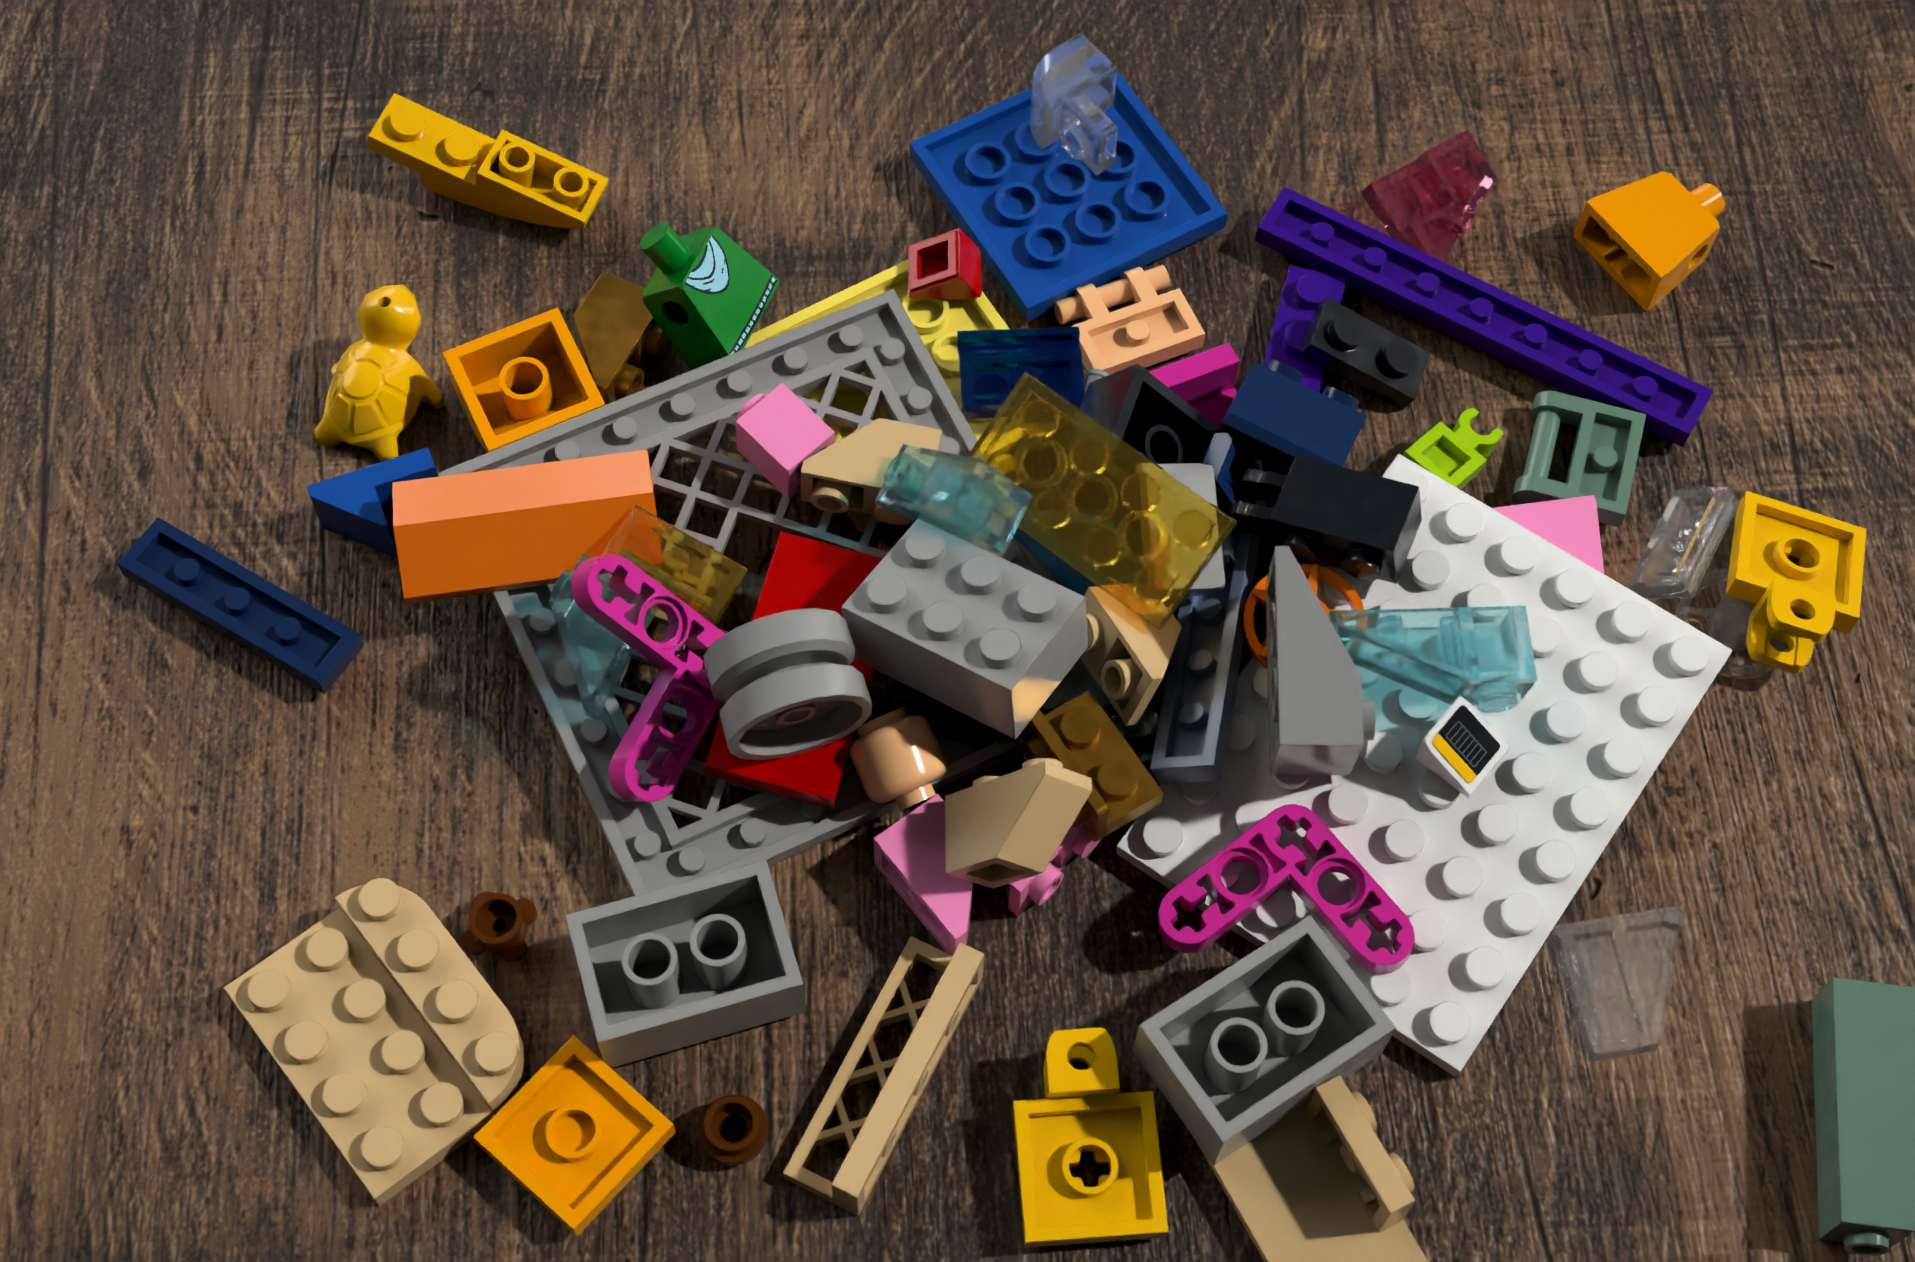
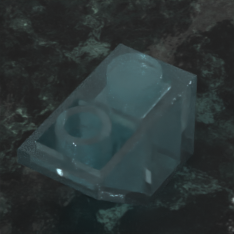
(955, 496)

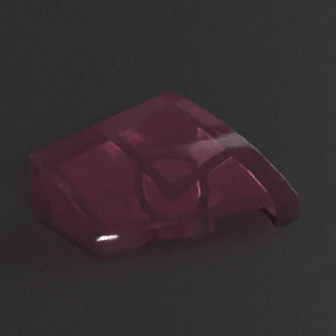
(1433, 196)

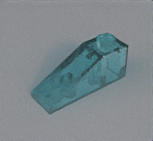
(1446, 651)

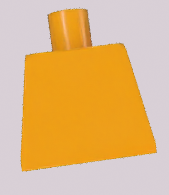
(1651, 233)

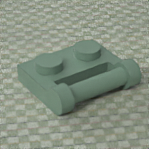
(1601, 455)

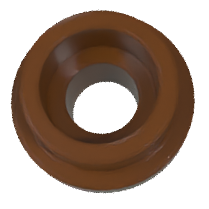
(733, 1109)

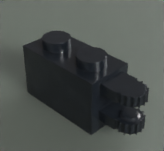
(1333, 517)

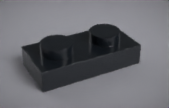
(1365, 353)

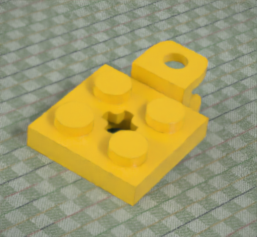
(1794, 600)
(1082, 1115)

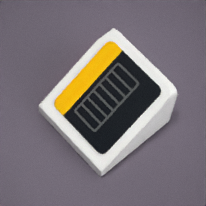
(1462, 747)

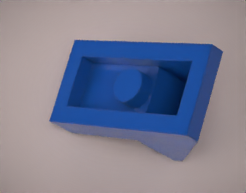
(363, 499)

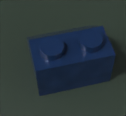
(1292, 420)

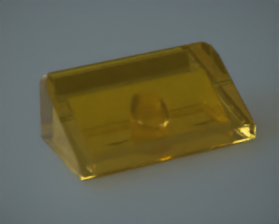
(678, 562)

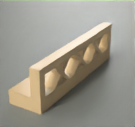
(907, 1073)

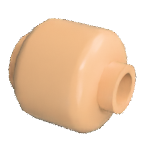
(898, 758)

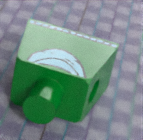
(704, 292)

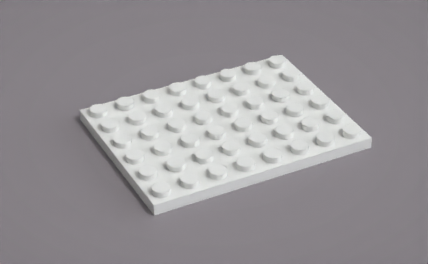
(1477, 871)

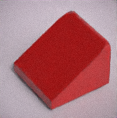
(945, 268)

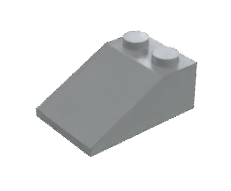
(1313, 685)

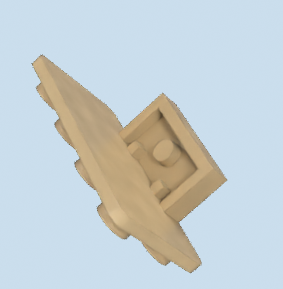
(1322, 1185)

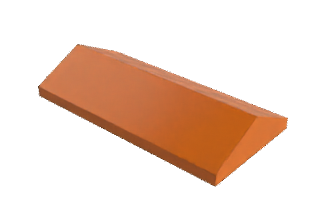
(512, 523)

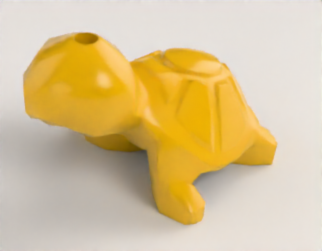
(376, 380)

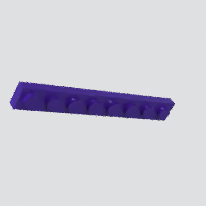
(1482, 315)

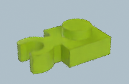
(1454, 453)

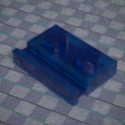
(997, 359)

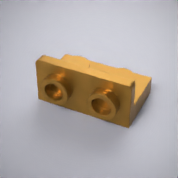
(1091, 745)

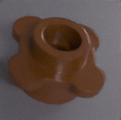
(493, 908)

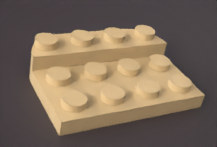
(385, 1033)

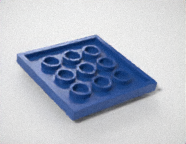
(1048, 217)

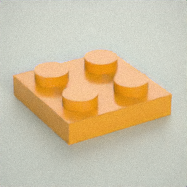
(575, 1135)

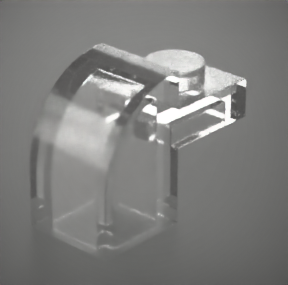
(1069, 99)

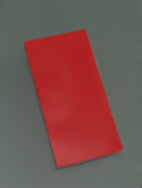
(801, 577)

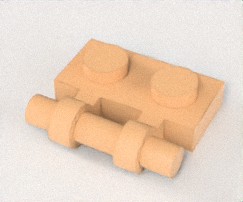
(1141, 333)

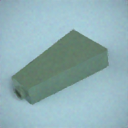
(1864, 1113)

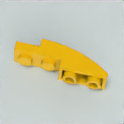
(486, 173)

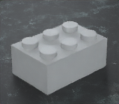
(967, 627)
(686, 963)
(1261, 1038)

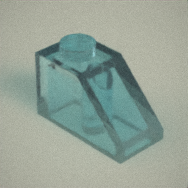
(591, 650)

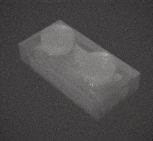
(1684, 543)

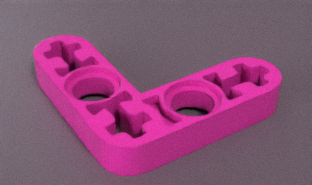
(678, 676)
(1283, 867)

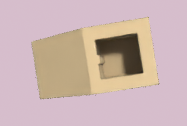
(854, 468)
(1126, 653)
(1012, 822)

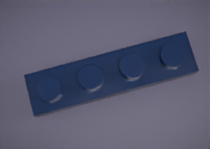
(241, 605)

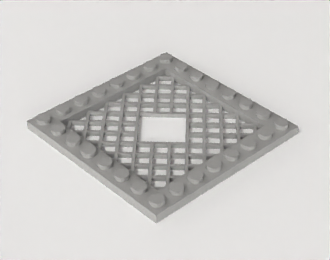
(665, 419)

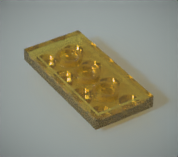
(1102, 501)

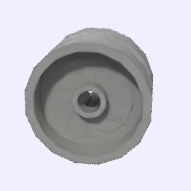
(787, 684)

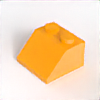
(521, 380)

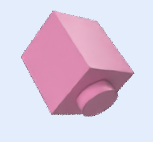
(778, 435)

